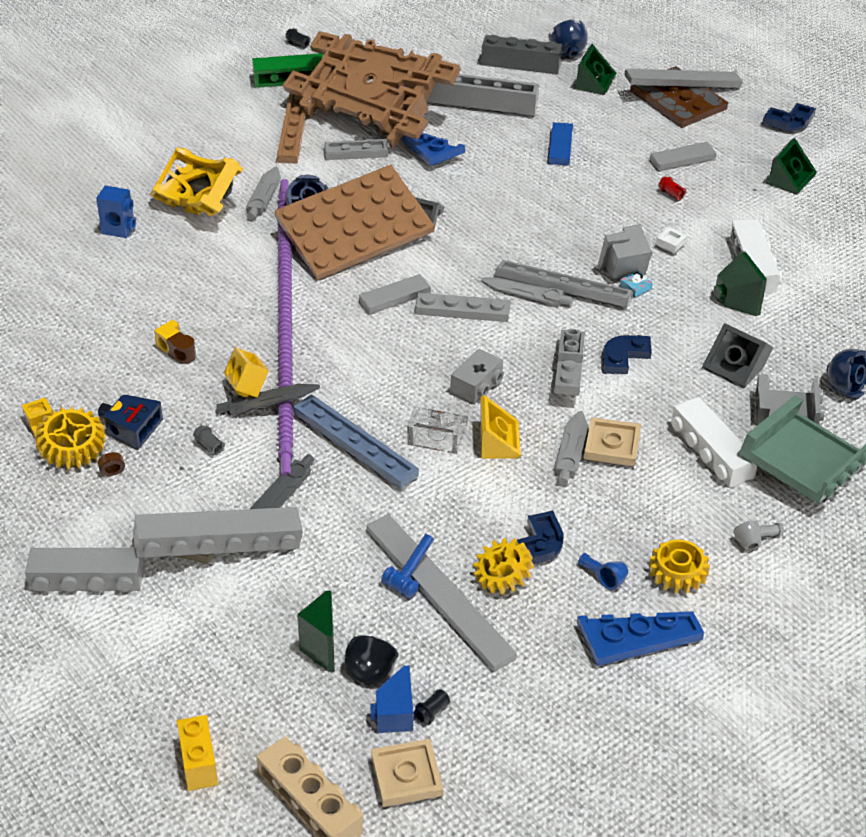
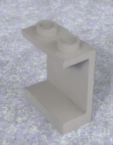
(769, 401)

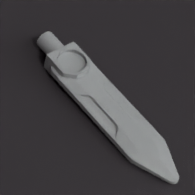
(263, 193)
(549, 296)
(571, 448)

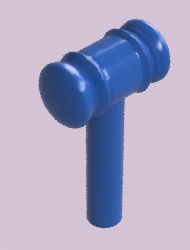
(401, 579)

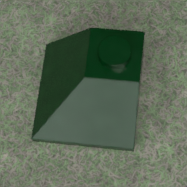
(741, 285)

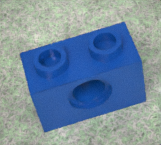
(115, 211)

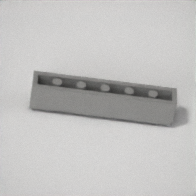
(488, 94)
(216, 532)

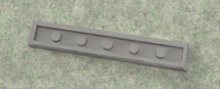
(688, 78)
(564, 282)

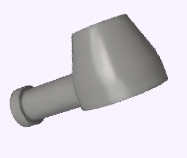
(750, 533)

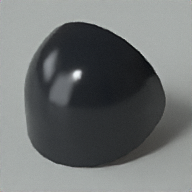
(370, 659)

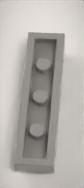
(462, 307)

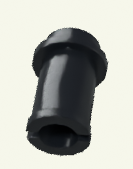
(292, 35)
(426, 710)

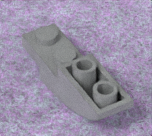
(569, 362)

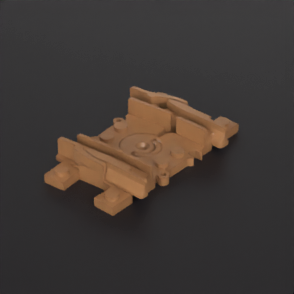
(343, 78)

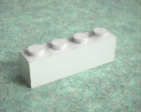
(751, 237)
(712, 441)

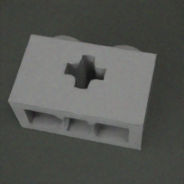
(476, 376)

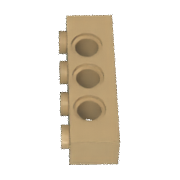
(275, 767)

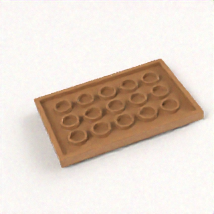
(354, 221)

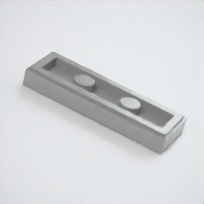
(356, 149)
(683, 156)
(394, 293)

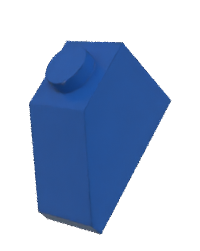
(394, 704)

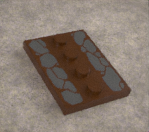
(681, 103)

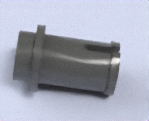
(204, 436)

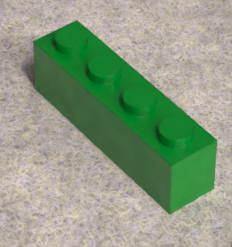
(276, 69)

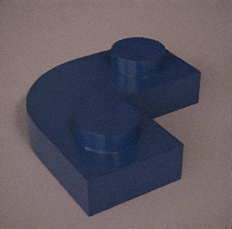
(791, 121)
(622, 347)
(546, 538)

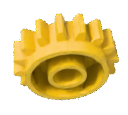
(679, 565)

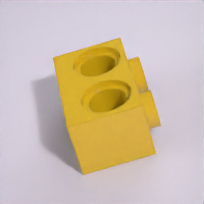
(245, 372)
(197, 752)

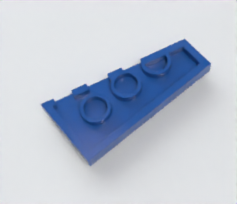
(632, 636)

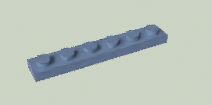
(356, 441)

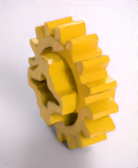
(503, 566)

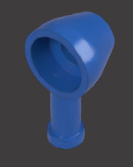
(610, 574)

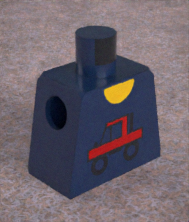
(131, 419)

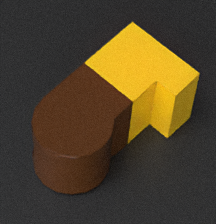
(175, 343)

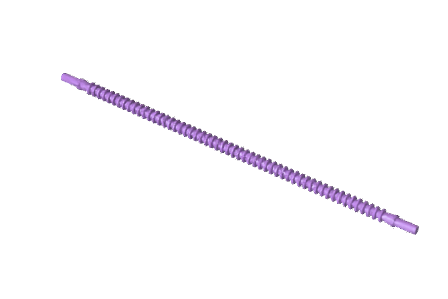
(285, 346)

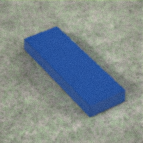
(560, 143)

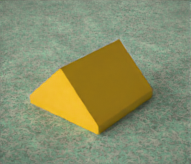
(498, 432)

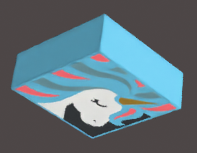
(636, 282)

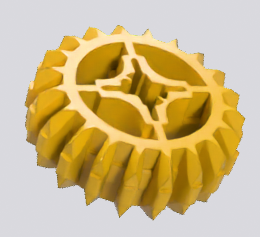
(58, 447)

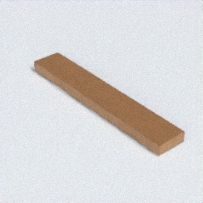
(292, 131)

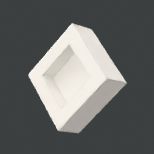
(671, 239)

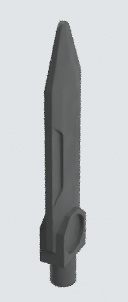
(240, 404)
(285, 485)

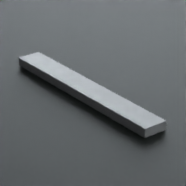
(444, 595)

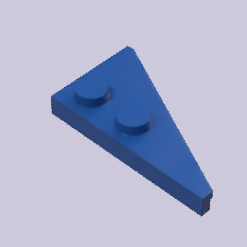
(433, 149)

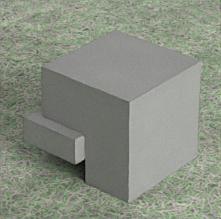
(625, 252)

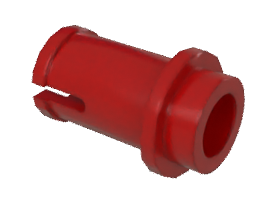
(667, 185)

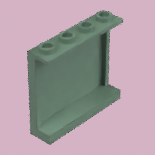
(802, 452)

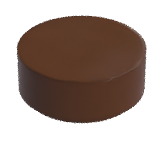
(111, 464)

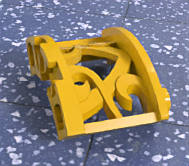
(208, 199)

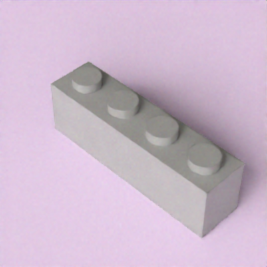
(84, 569)

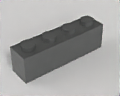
(521, 54)

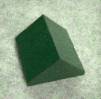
(594, 72)
(791, 168)
(316, 631)

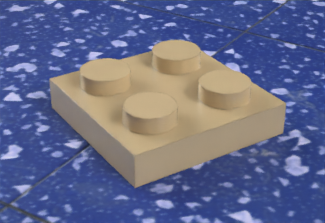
(612, 441)
(406, 772)

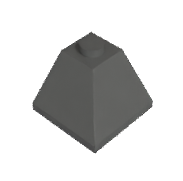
(737, 355)

